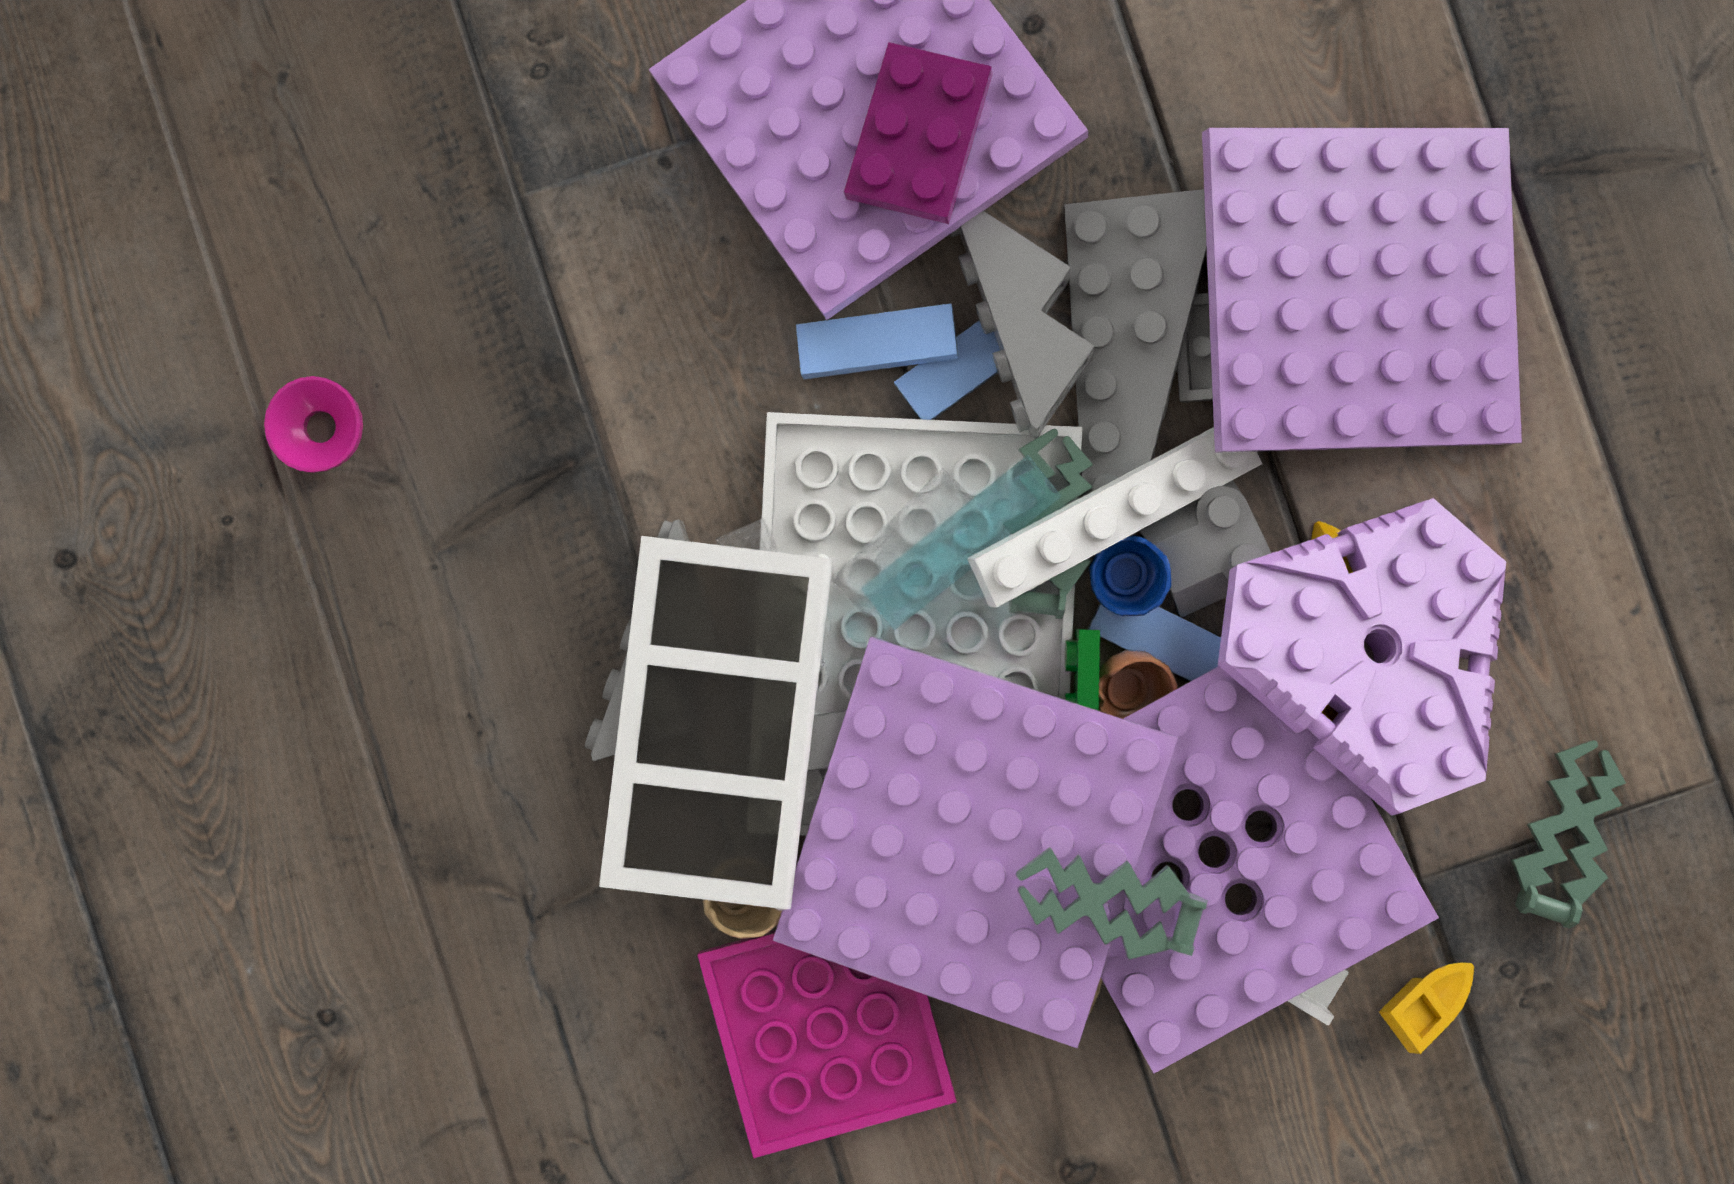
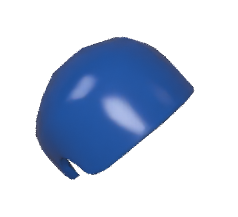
(1130, 577)

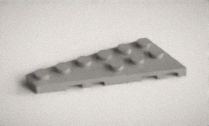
(1133, 300)

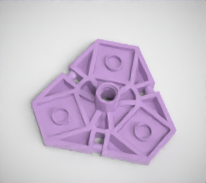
(1421, 600)

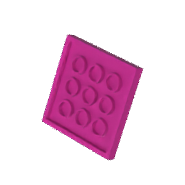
(819, 1044)

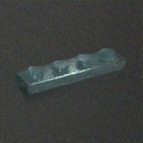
(944, 552)

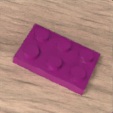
(918, 133)

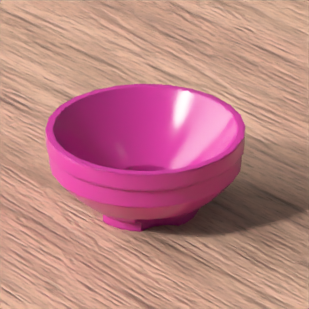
(288, 421)

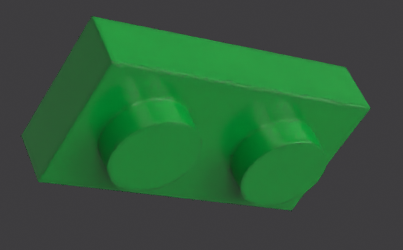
(1083, 659)

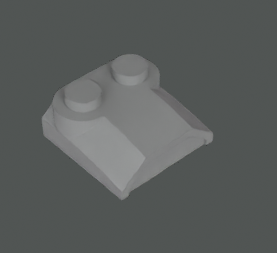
(1205, 544)

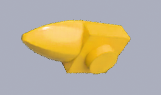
(1428, 1005)

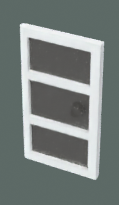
(716, 722)

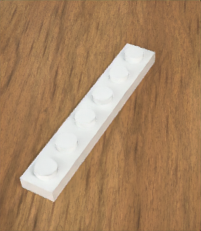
(1105, 517)

